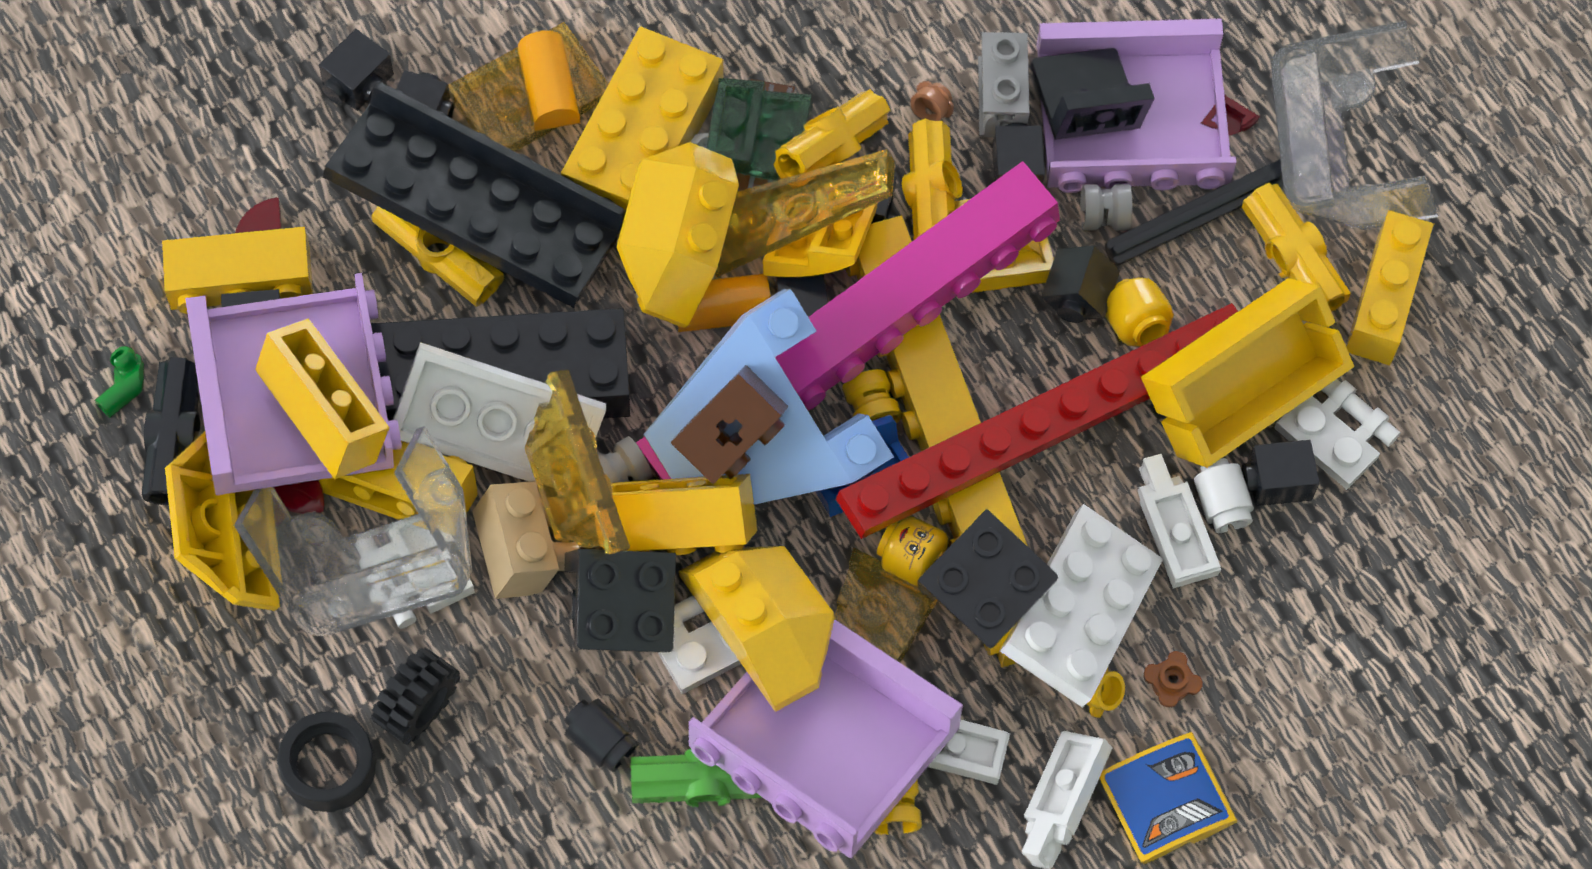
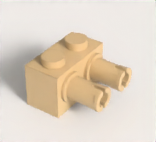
(518, 540)

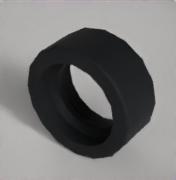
(317, 725)

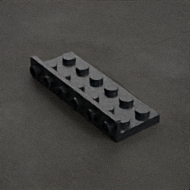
(476, 194)

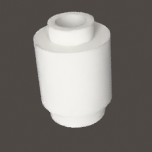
(1224, 495)

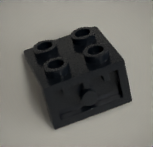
(1089, 93)
(988, 579)
(623, 600)

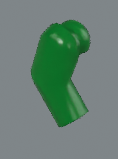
(127, 381)

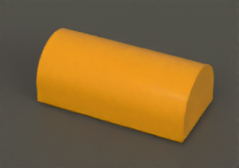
(548, 80)
(728, 300)

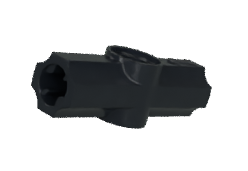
(170, 424)

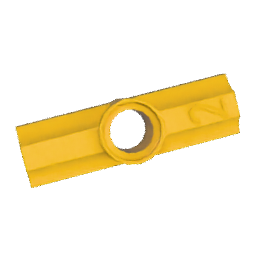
(833, 135)
(932, 176)
(1292, 244)
(459, 269)

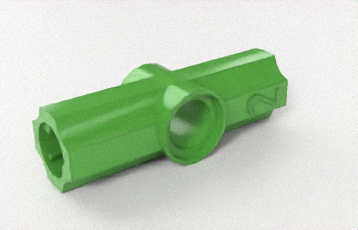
(682, 779)

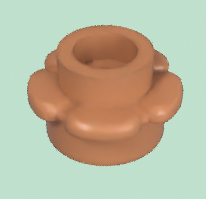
(934, 97)

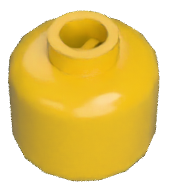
(1138, 311)

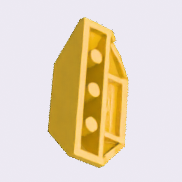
(677, 229)
(206, 531)
(766, 617)

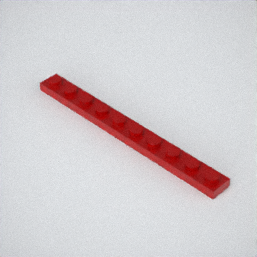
(1013, 434)

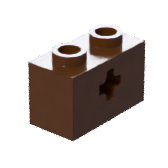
(741, 399)

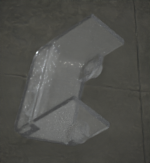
(1311, 89)
(373, 574)

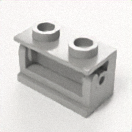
(1002, 81)

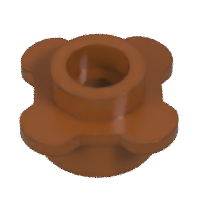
(1168, 692)

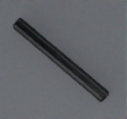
(1190, 215)

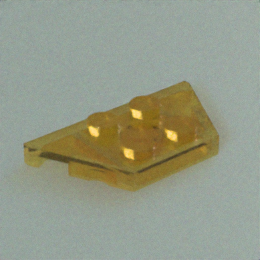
(570, 472)

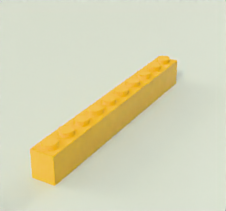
(935, 399)

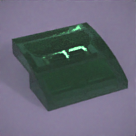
(754, 123)

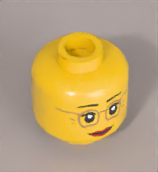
(911, 548)

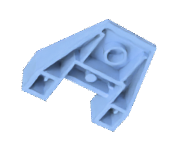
(799, 455)

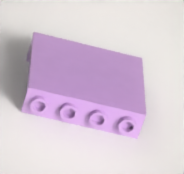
(1171, 146)
(245, 426)
(838, 752)

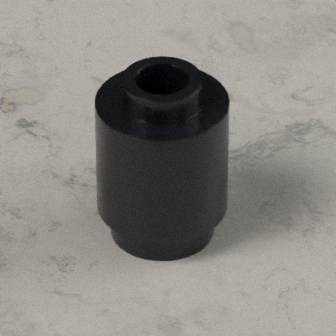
(600, 734)

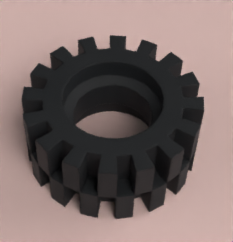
(415, 695)

